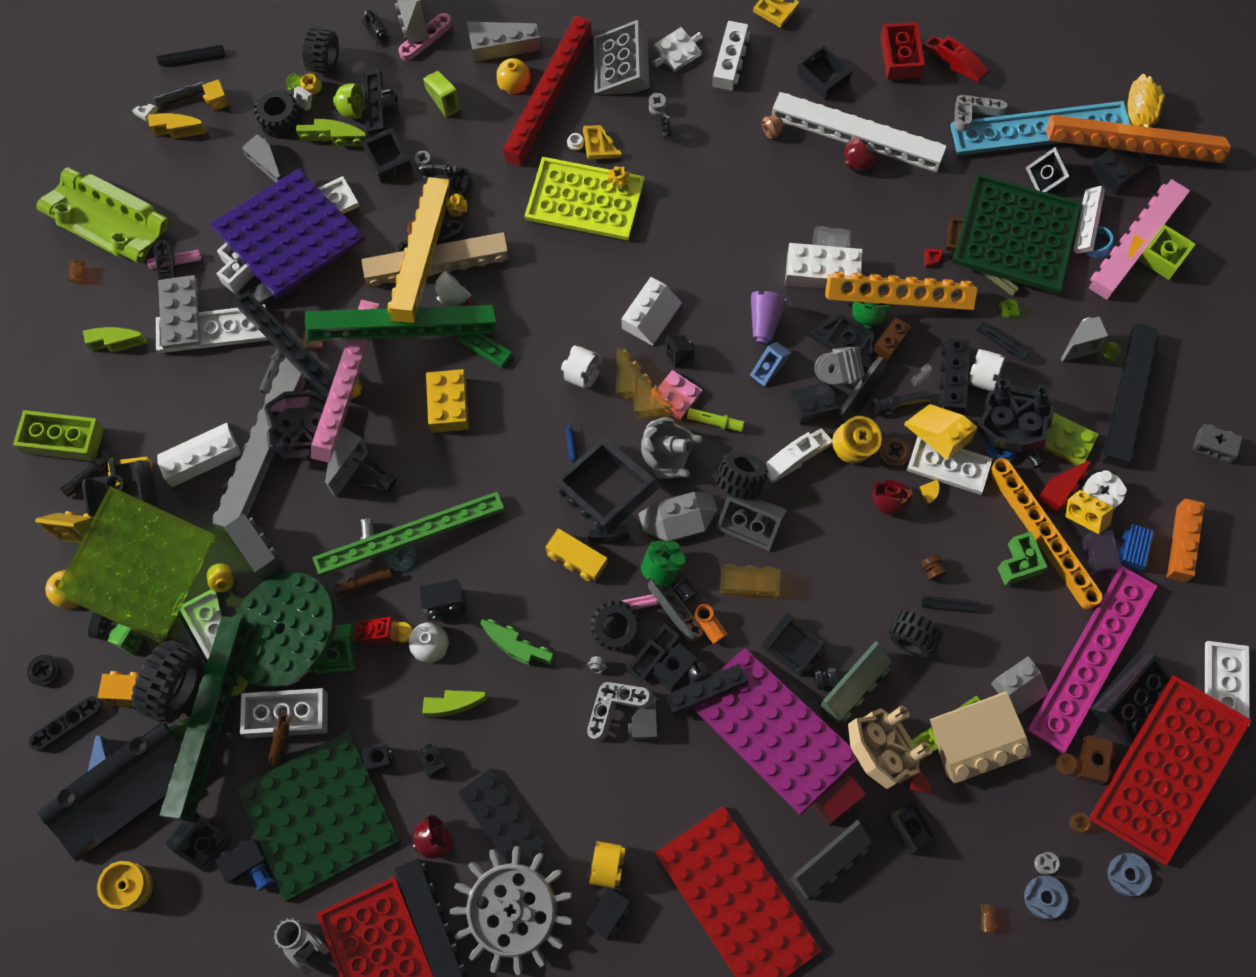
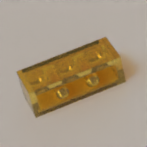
(750, 581)

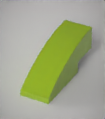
(112, 338)
(452, 703)

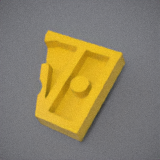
(775, 10)
(598, 144)

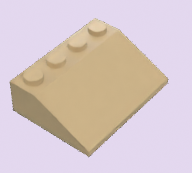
(979, 737)

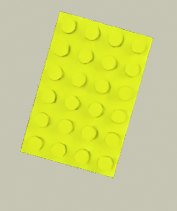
(582, 199)

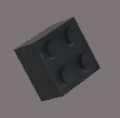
(442, 599)

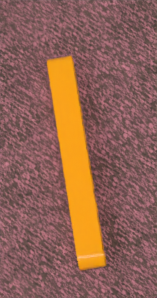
(1045, 542)

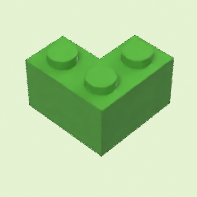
(1026, 560)

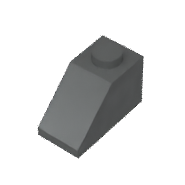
(644, 724)

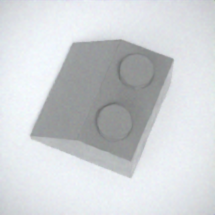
(1086, 339)
(1023, 685)

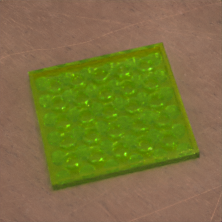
(136, 564)

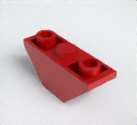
(377, 631)

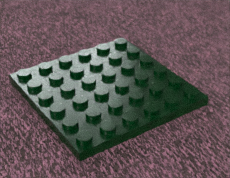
(1017, 233)
(317, 816)

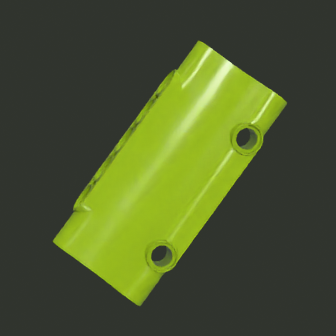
(104, 215)

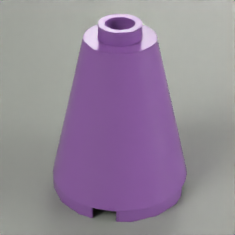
(766, 314)

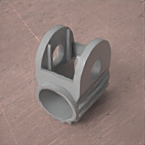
(847, 366)
(305, 935)

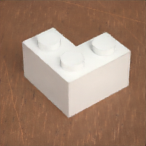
(235, 272)

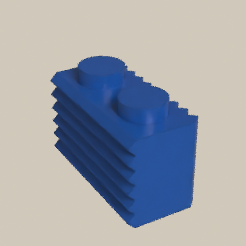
(1135, 547)

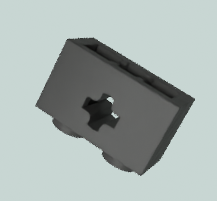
(1217, 443)

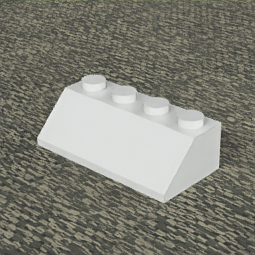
(198, 455)

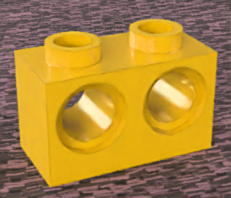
(1089, 512)

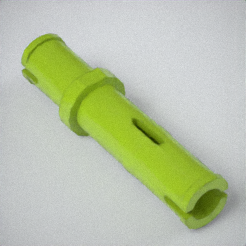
(716, 420)

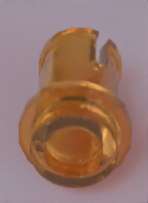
(987, 918)

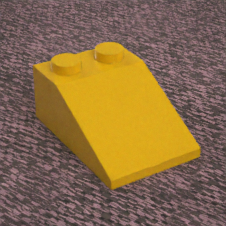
(942, 429)
(65, 526)

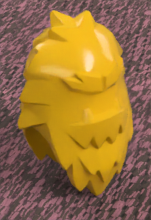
(1145, 102)

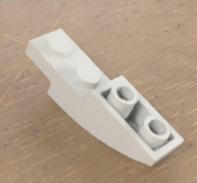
(796, 453)

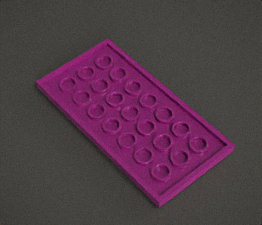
(778, 735)

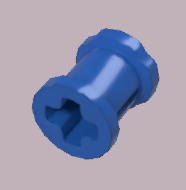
(261, 876)

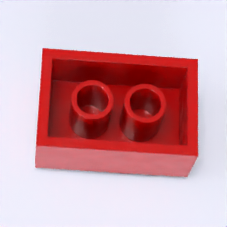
(902, 51)

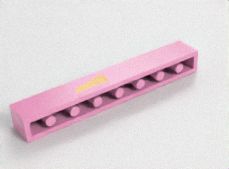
(1135, 242)

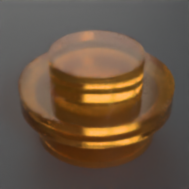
(1066, 764)

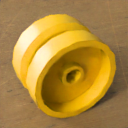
(857, 439)
(125, 885)

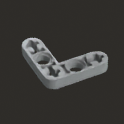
(966, 105)
(610, 701)

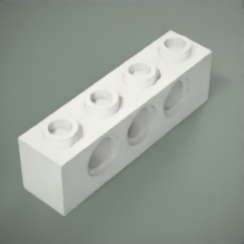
(730, 55)

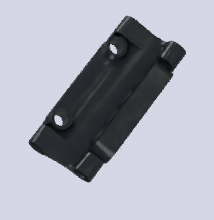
(114, 793)

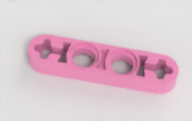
(433, 24)

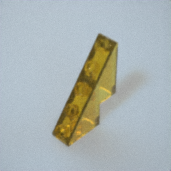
(634, 385)

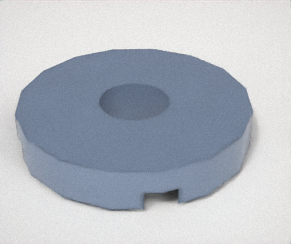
(1117, 876)
(1037, 906)

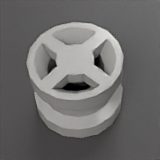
(660, 105)
(1051, 861)

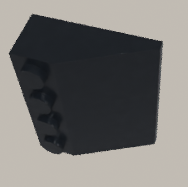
(1132, 696)

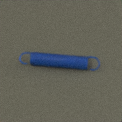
(571, 444)

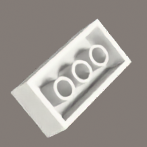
(811, 264)
(306, 707)

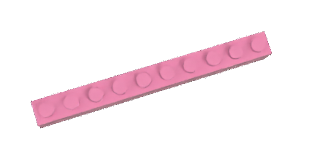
(340, 395)

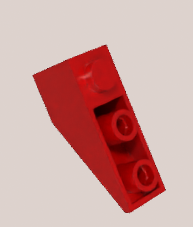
(1058, 488)

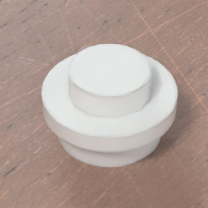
(575, 141)

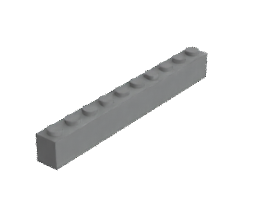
(256, 454)

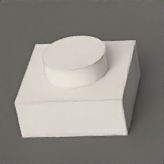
(303, 98)

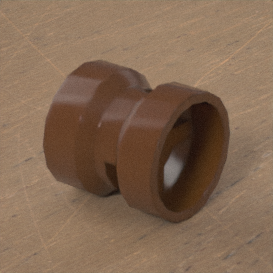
(933, 567)

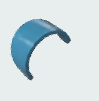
(1104, 252)

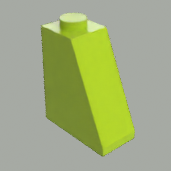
(442, 93)

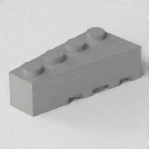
(500, 40)

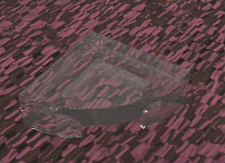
(926, 370)

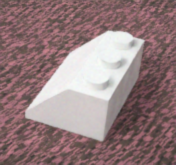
(651, 311)

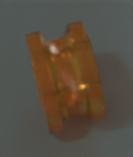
(1073, 824)

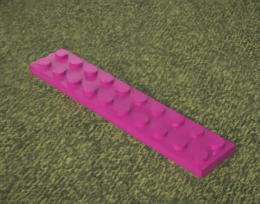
(1091, 659)

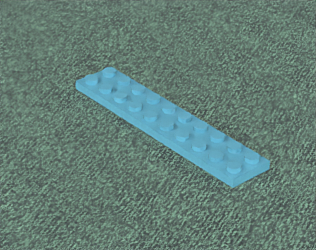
(1027, 128)

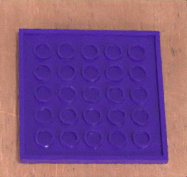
(287, 232)

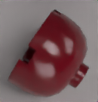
(858, 156)
(891, 497)
(431, 839)

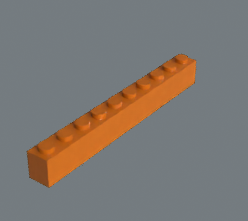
(1137, 138)

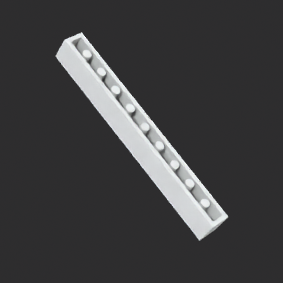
(844, 127)

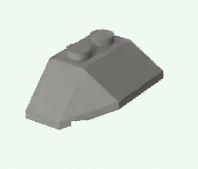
(679, 516)

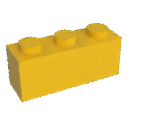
(576, 555)

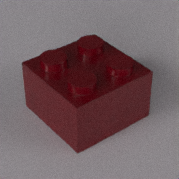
(839, 799)

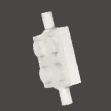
(677, 49)

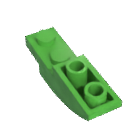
(508, 641)

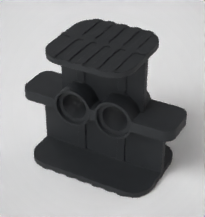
(135, 480)

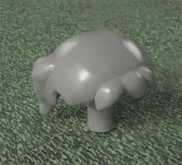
(667, 447)

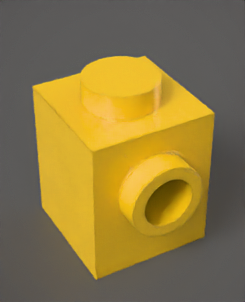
(215, 95)

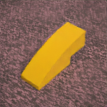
(175, 125)

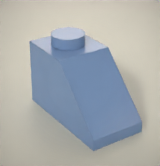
(770, 363)

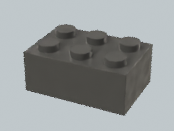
(255, 547)

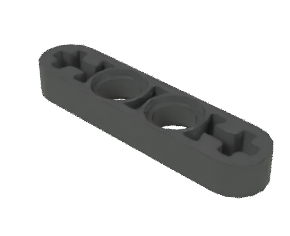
(675, 608)

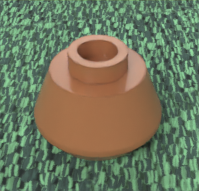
(772, 126)

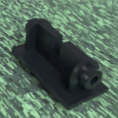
(375, 27)
(438, 171)

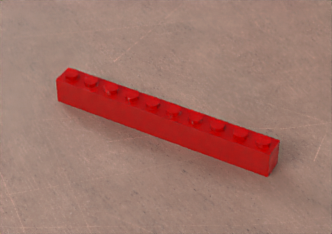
(547, 91)

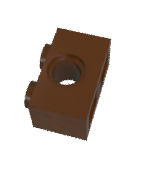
(891, 340)
(1087, 769)

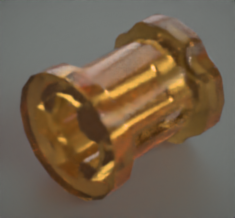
(75, 271)

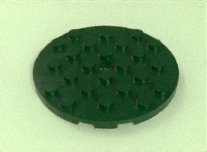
(308, 618)

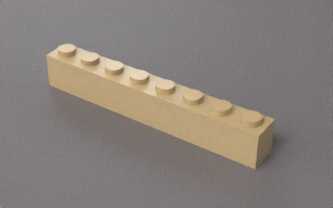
(446, 257)

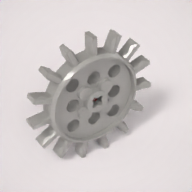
(478, 917)

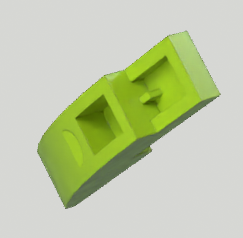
(325, 130)

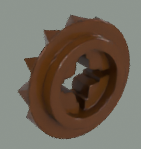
(895, 444)

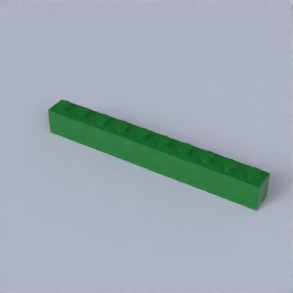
(378, 323)

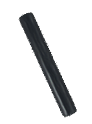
(192, 54)

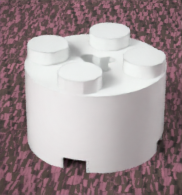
(581, 367)
(986, 370)
(1106, 488)

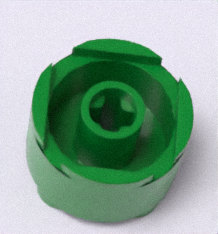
(663, 562)

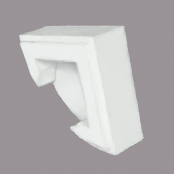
(144, 111)

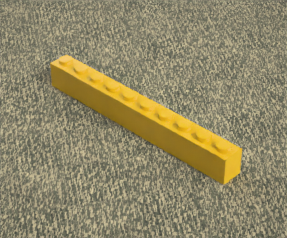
(420, 251)

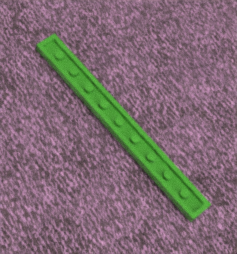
(408, 534)

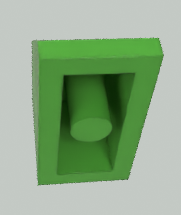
(125, 639)

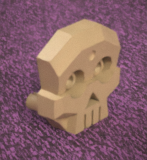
(886, 747)

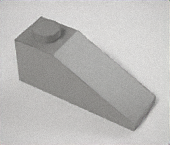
(260, 153)

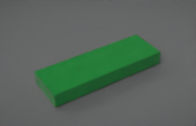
(486, 348)

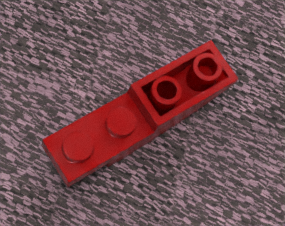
(960, 57)

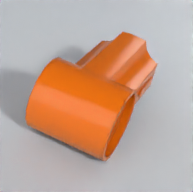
(710, 625)

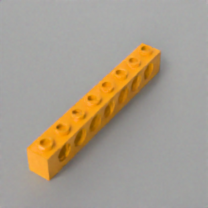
(964, 300)

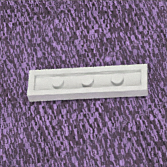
(1089, 220)

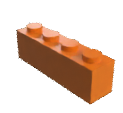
(1185, 540)

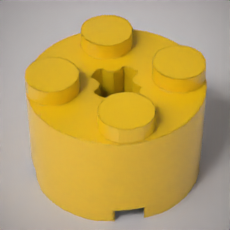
(605, 864)

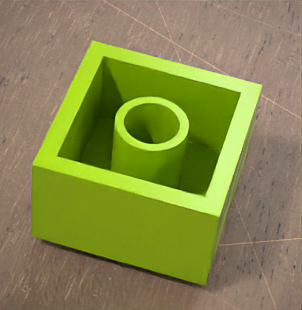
(1166, 252)

